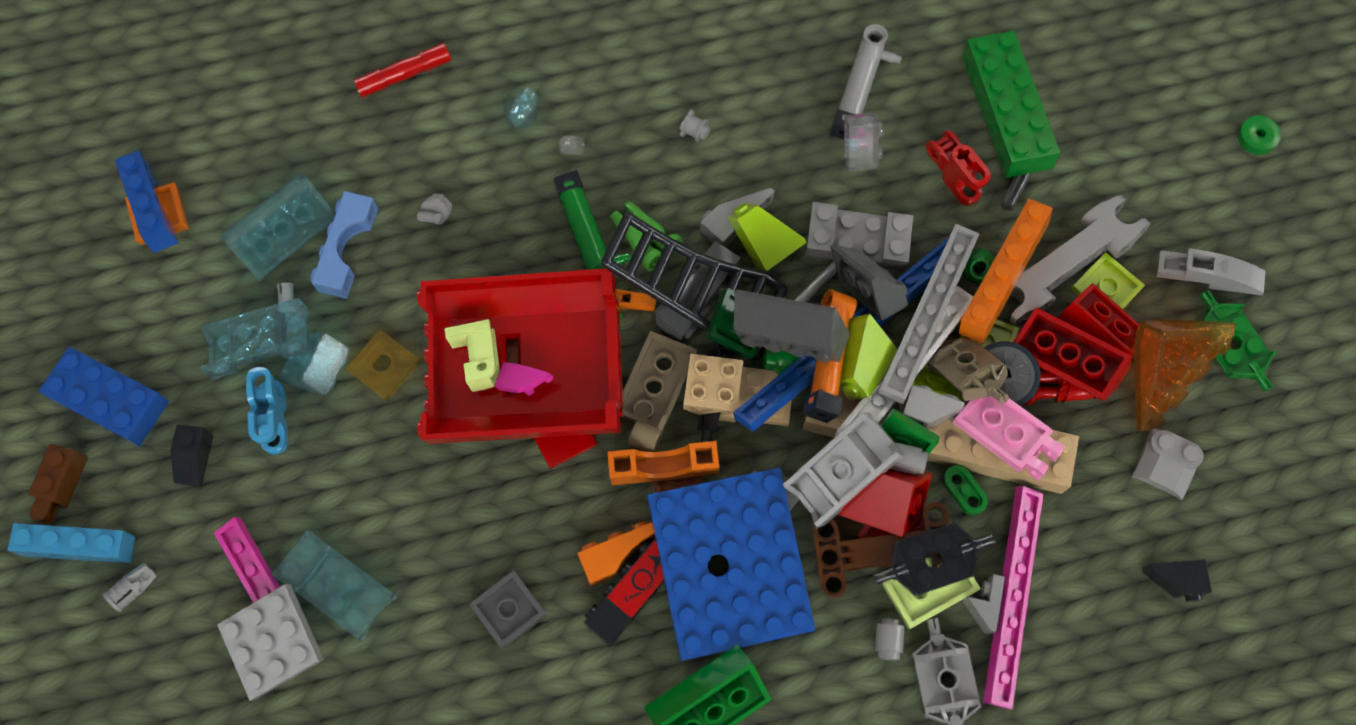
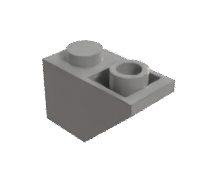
(930, 407)

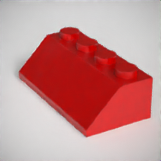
(1074, 354)

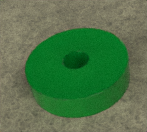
(1266, 128)

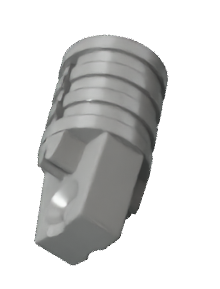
(129, 587)

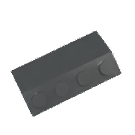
(789, 326)

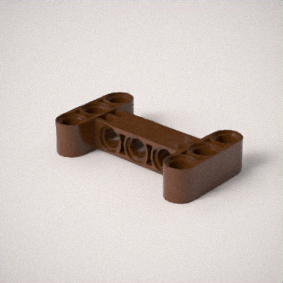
(867, 551)

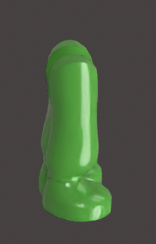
(633, 235)

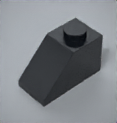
(190, 454)
(1181, 578)

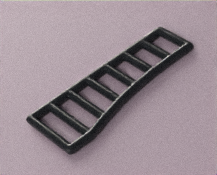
(693, 256)

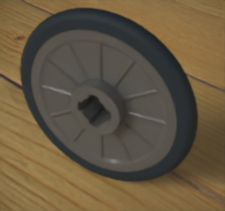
(1022, 370)

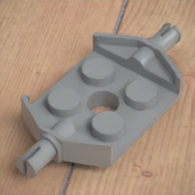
(942, 655)

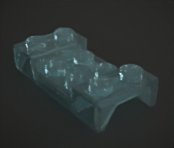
(256, 336)
(334, 585)

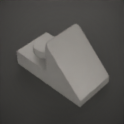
(987, 610)

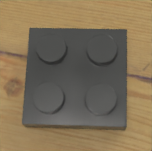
(508, 609)

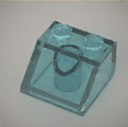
(318, 368)

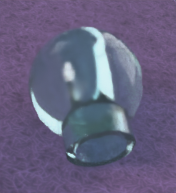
(521, 109)

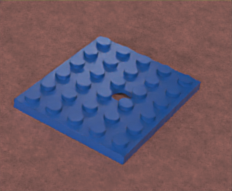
(764, 585)

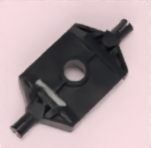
(950, 542)

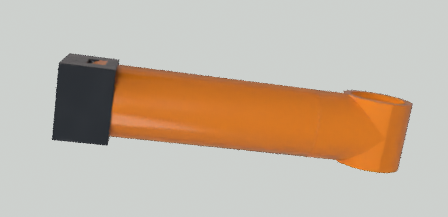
(824, 400)

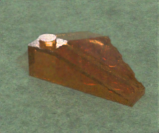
(1170, 359)

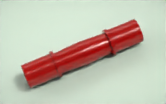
(402, 70)

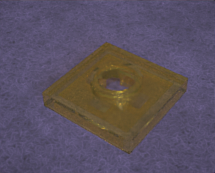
(387, 381)

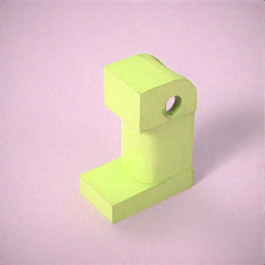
(482, 351)

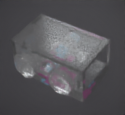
(862, 141)

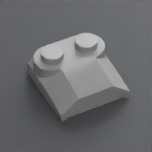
(1168, 462)

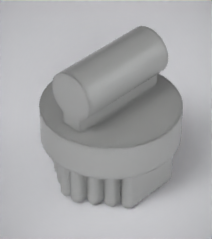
(435, 209)

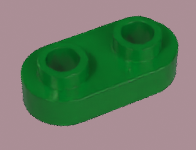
(966, 489)

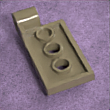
(652, 410)

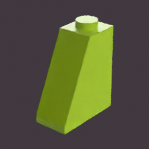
(764, 235)
(865, 358)

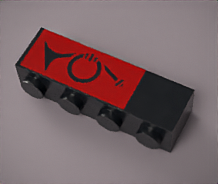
(628, 596)

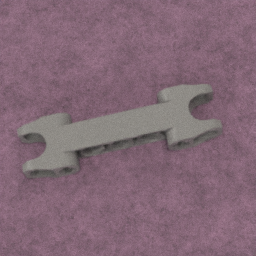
(1100, 234)

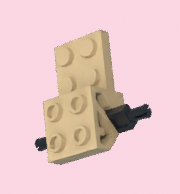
(721, 386)

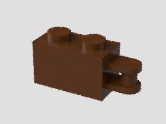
(55, 482)

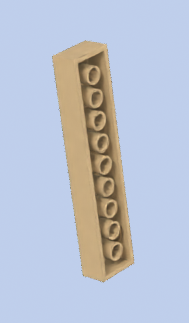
(960, 449)

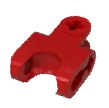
(958, 167)

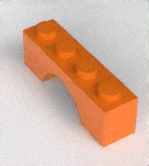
(641, 466)

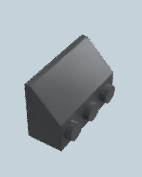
(869, 282)

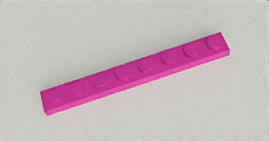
(1014, 600)

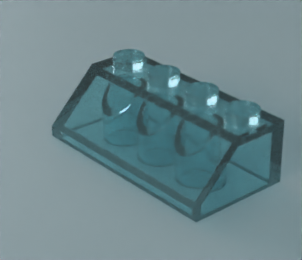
(278, 226)

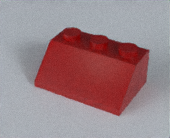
(1102, 318)

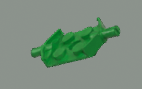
(1252, 354)

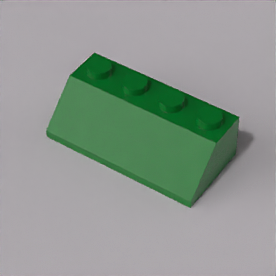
(714, 695)

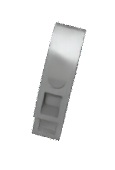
(1216, 269)

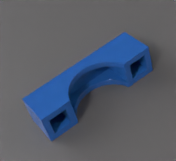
(148, 212)

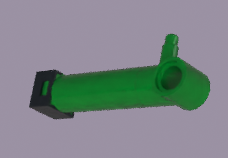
(582, 222)

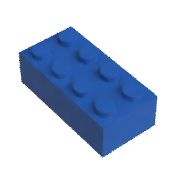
(104, 396)

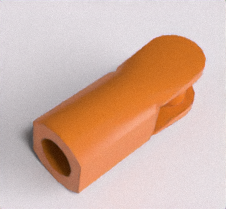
(638, 300)

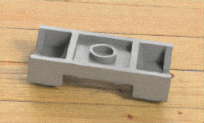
(877, 236)
(844, 468)

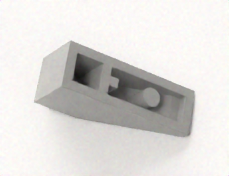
(715, 223)

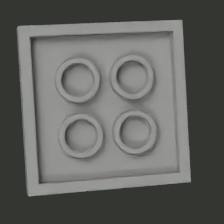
(270, 642)

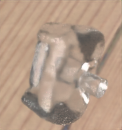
(571, 145)

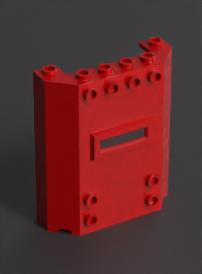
(562, 327)

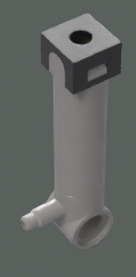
(862, 75)

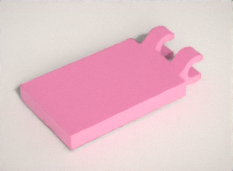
(1009, 434)

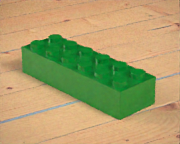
(1010, 104)

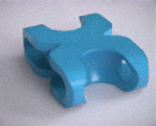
(266, 411)

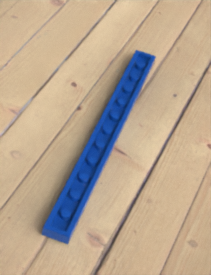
(801, 372)

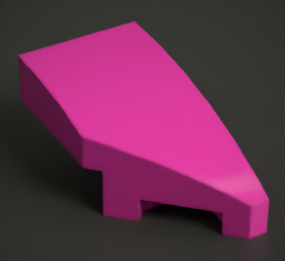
(520, 378)

